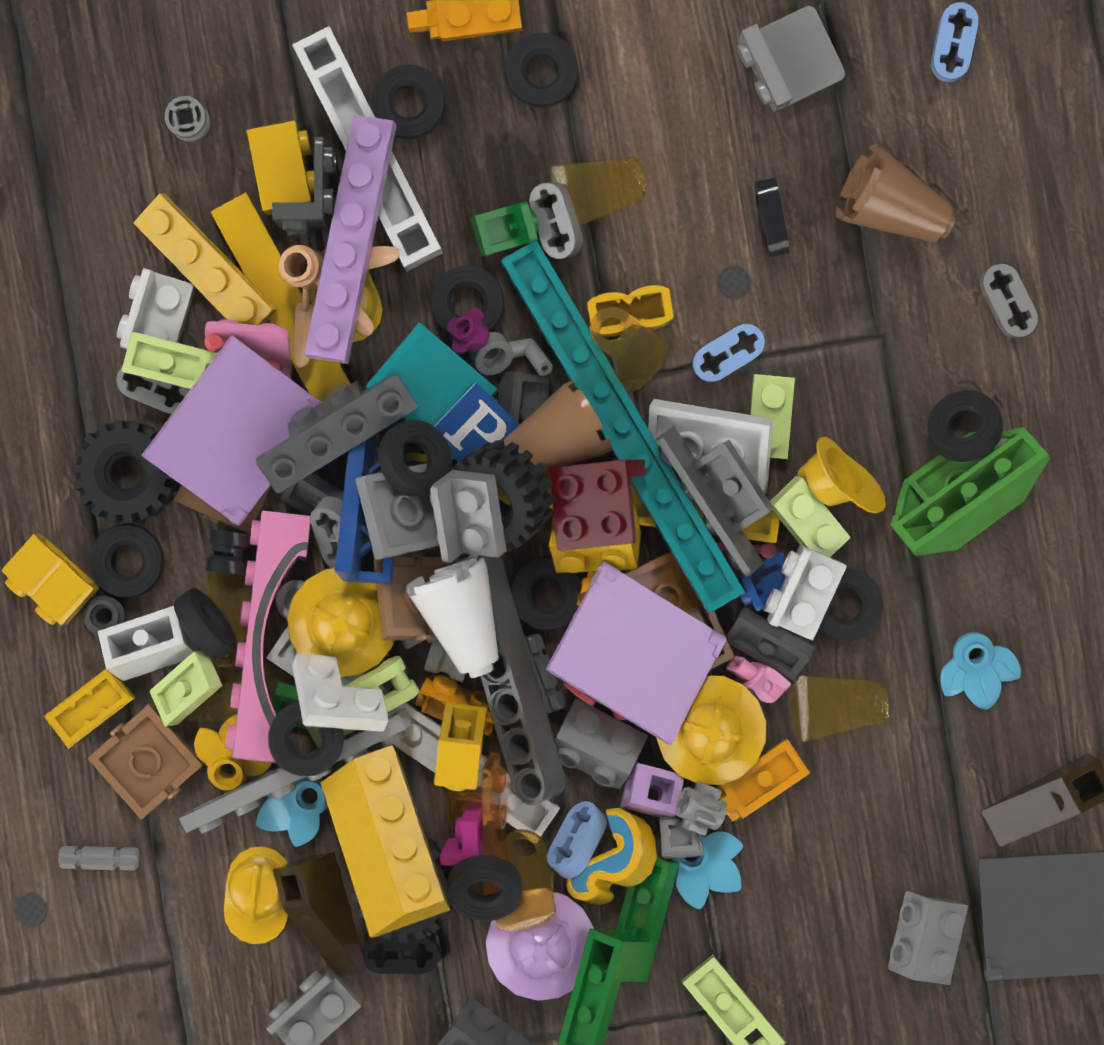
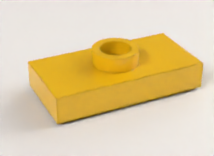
(89, 707)

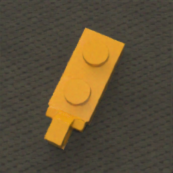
(466, 18)
(765, 780)

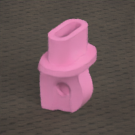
(759, 679)

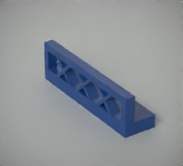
(353, 522)

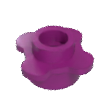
(474, 338)

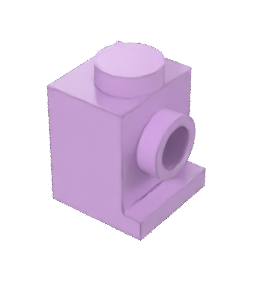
(637, 786)

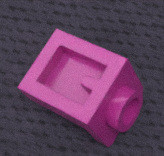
(468, 836)

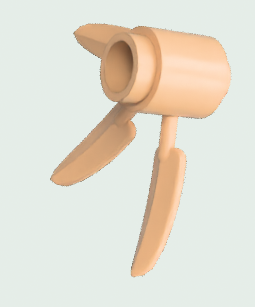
(292, 271)

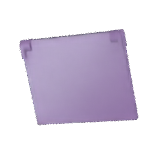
(224, 425)
(636, 653)

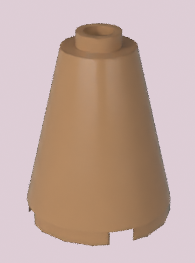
(893, 199)
(561, 431)

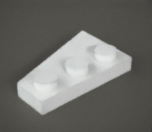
(708, 428)

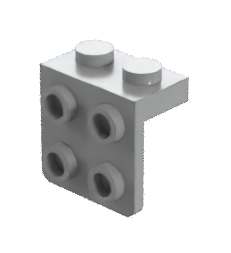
(790, 58)

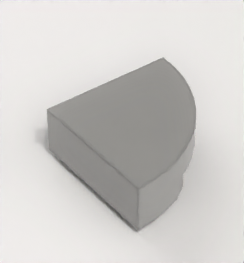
(678, 841)

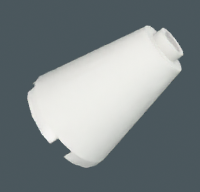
(460, 613)

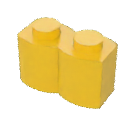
(647, 305)
(49, 580)

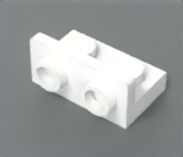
(157, 307)
(804, 592)

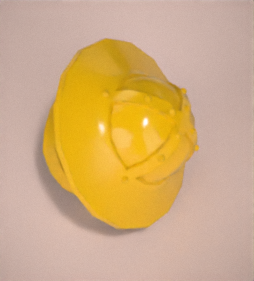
(338, 621)
(719, 734)

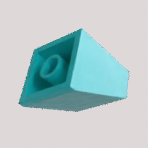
(431, 375)

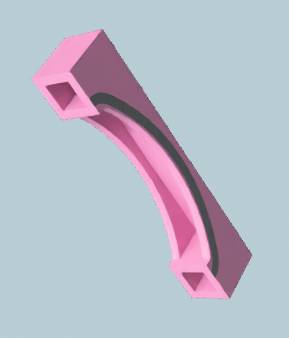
(280, 542)

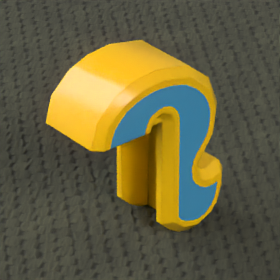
(623, 865)

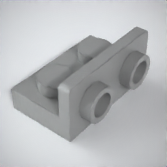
(467, 515)
(315, 1012)

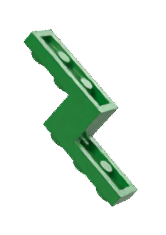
(618, 957)

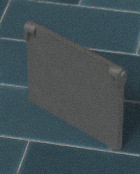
(1042, 915)

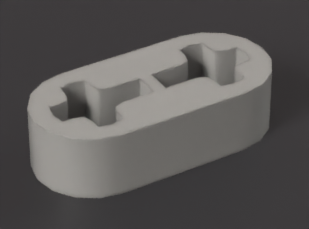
(563, 221)
(1018, 297)
(146, 396)
(325, 529)

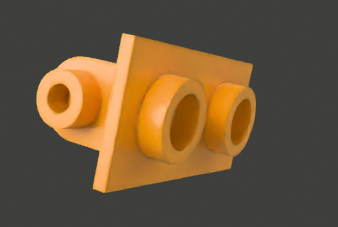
(441, 689)

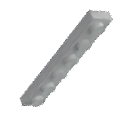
(280, 782)

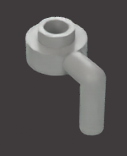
(498, 354)

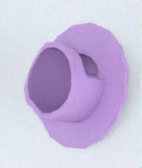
(544, 958)

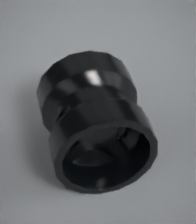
(227, 542)

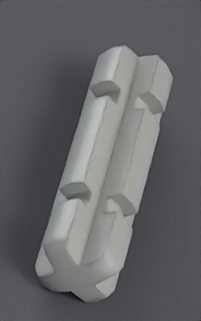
(99, 858)

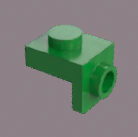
(505, 228)

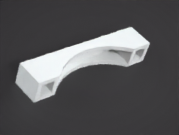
(343, 99)

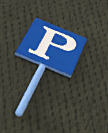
(474, 421)

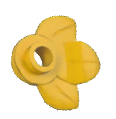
(211, 750)

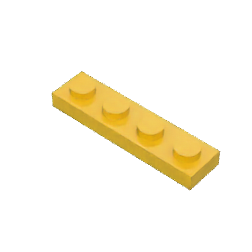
(203, 263)

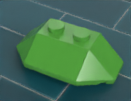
(956, 501)

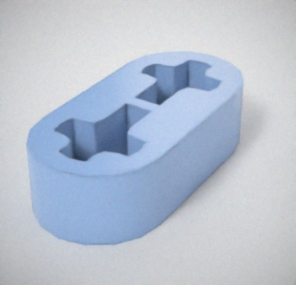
(945, 40)
(723, 344)
(576, 840)

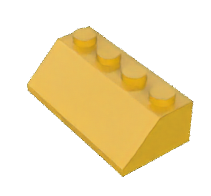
(384, 842)

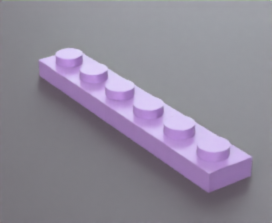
(350, 239)

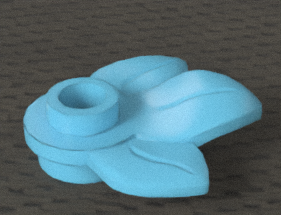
(980, 676)
(294, 812)
(711, 871)

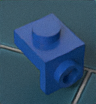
(762, 581)

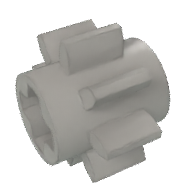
(701, 808)

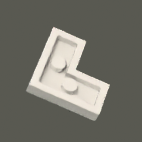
(328, 703)

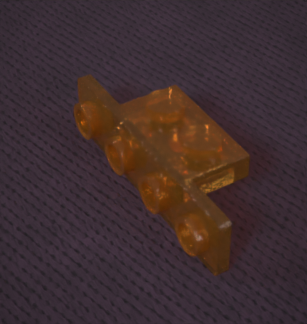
(493, 812)

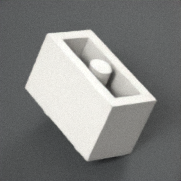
(145, 644)

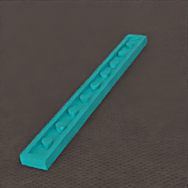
(623, 425)

